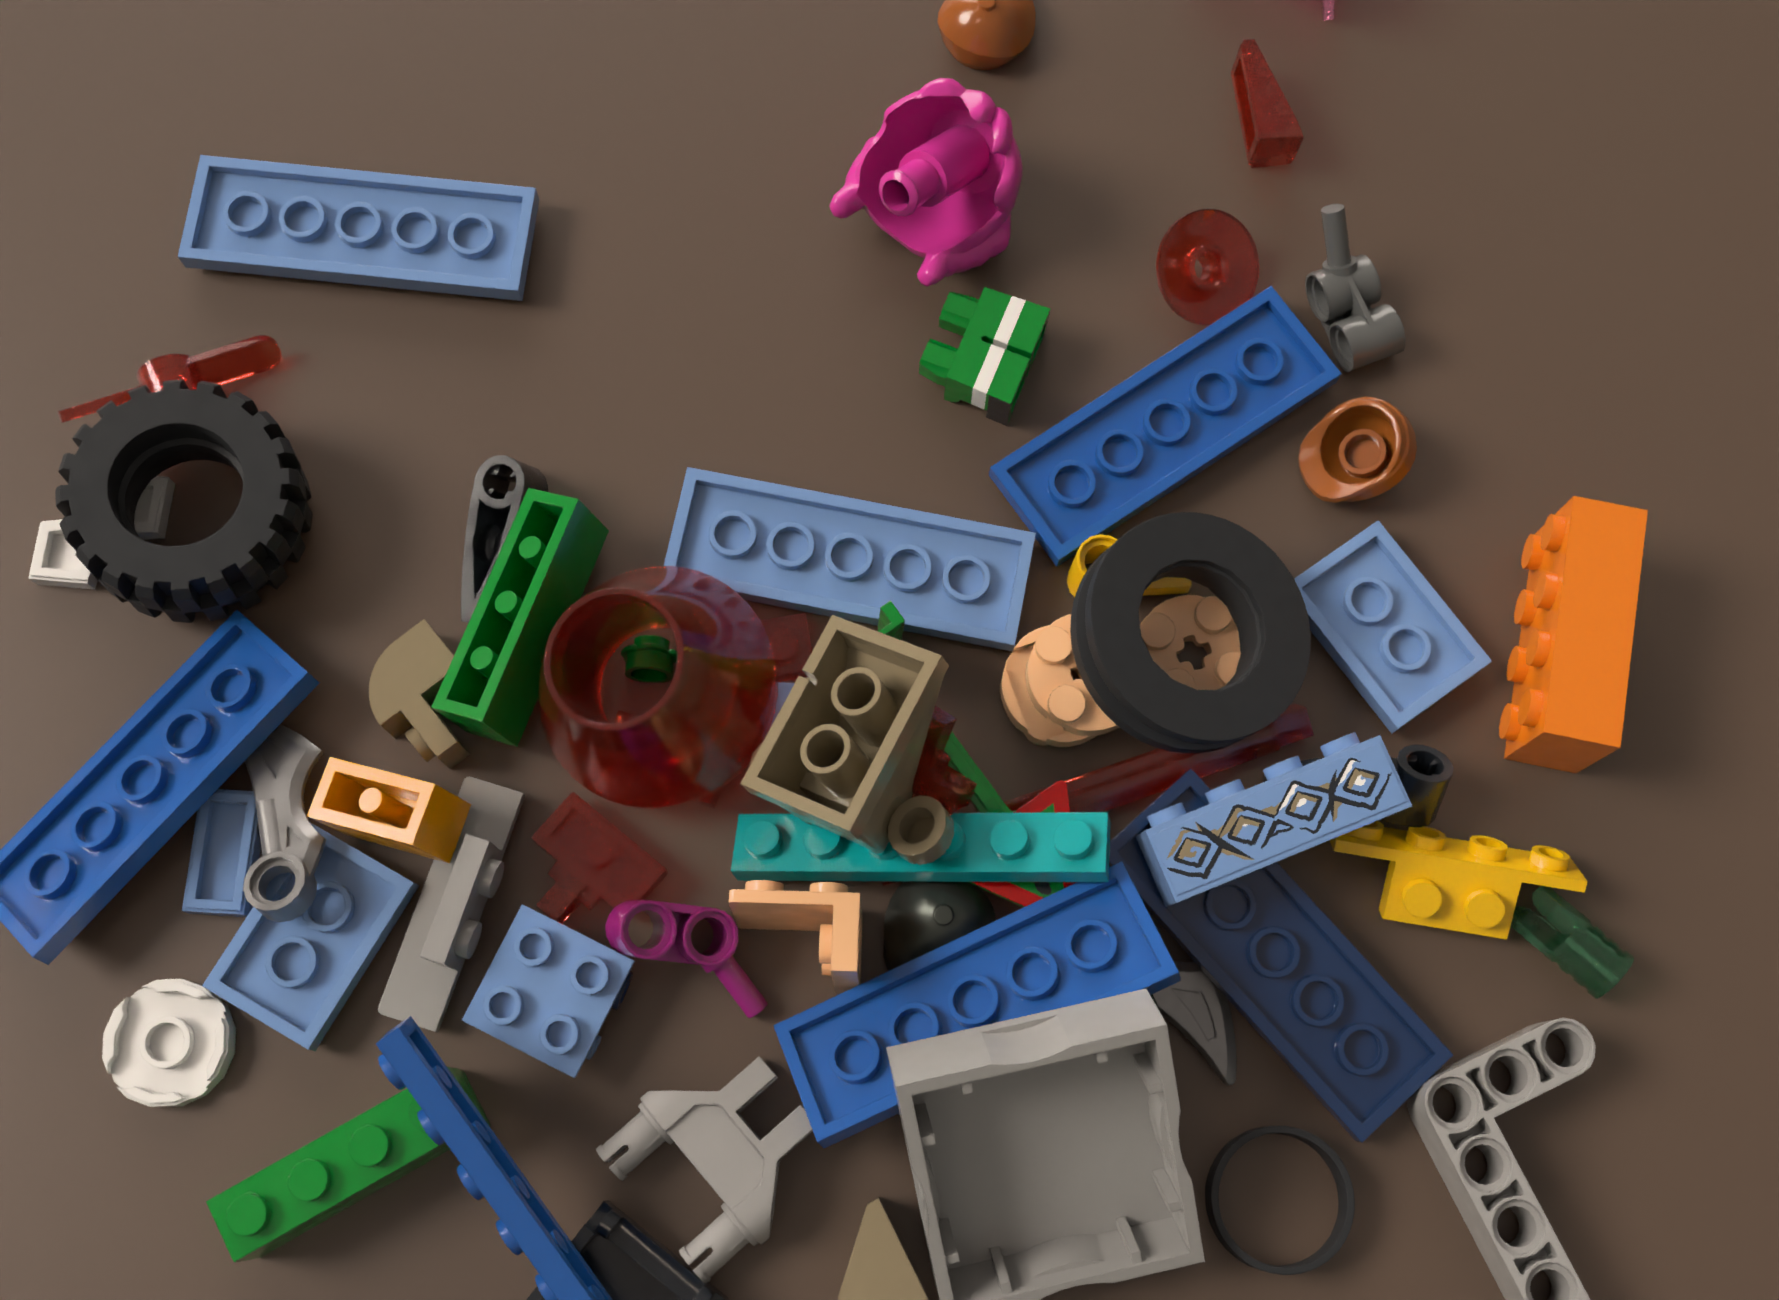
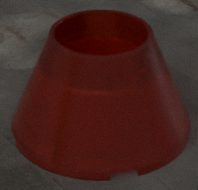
(704, 722)

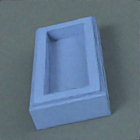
(221, 853)

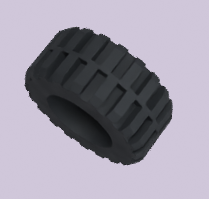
(145, 439)

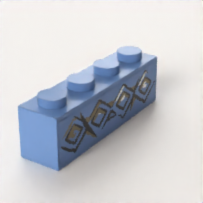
(1273, 819)

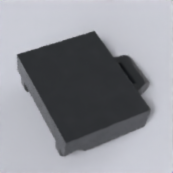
(634, 1262)

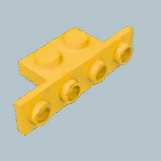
(1456, 881)

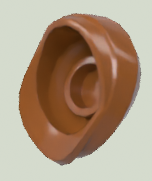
(986, 31)
(1357, 451)

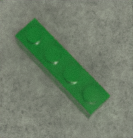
(532, 583)
(327, 1176)

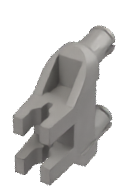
(723, 1150)

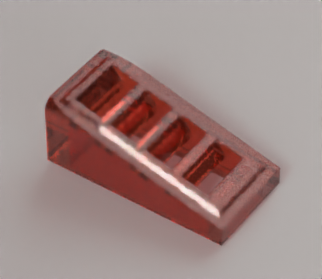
(1266, 119)

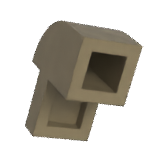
(405, 689)

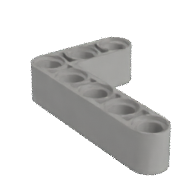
(1504, 1182)

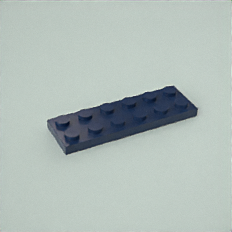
(1294, 980)

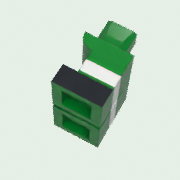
(994, 354)

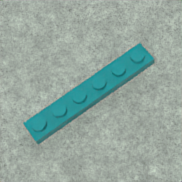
(982, 850)

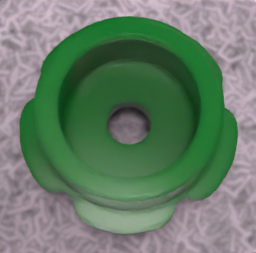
(649, 659)

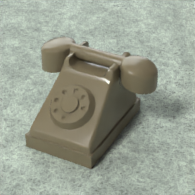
(853, 743)

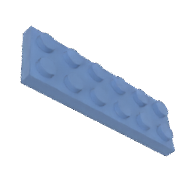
(360, 227)
(853, 557)

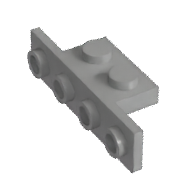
(450, 907)

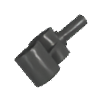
(1343, 300)

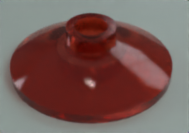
(1227, 263)

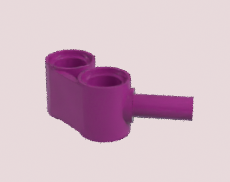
(672, 943)

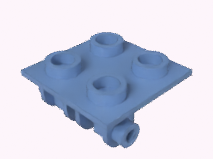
(548, 991)

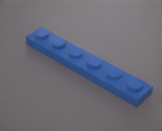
(486, 1165)

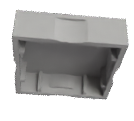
(1048, 1150)

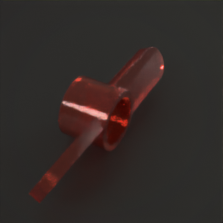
(213, 366)

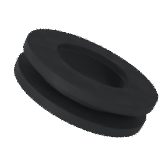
(1259, 598)

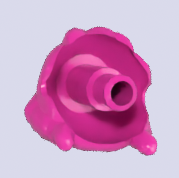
(939, 178)

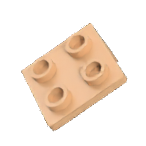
(823, 908)

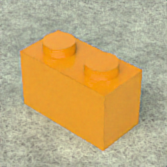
(389, 809)

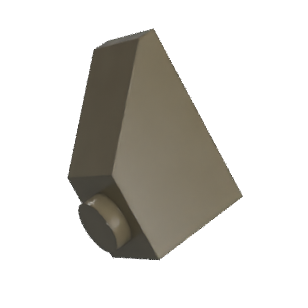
(879, 1262)

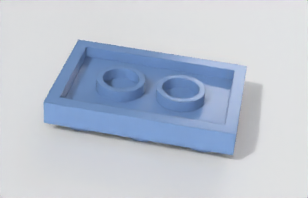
(1387, 627)
(306, 968)

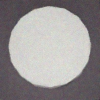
(169, 1043)

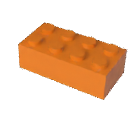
(1574, 636)

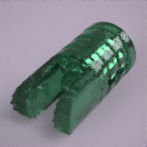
(1578, 947)

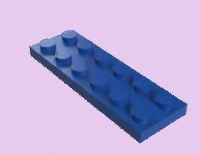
(1164, 425)
(145, 784)
(1041, 958)

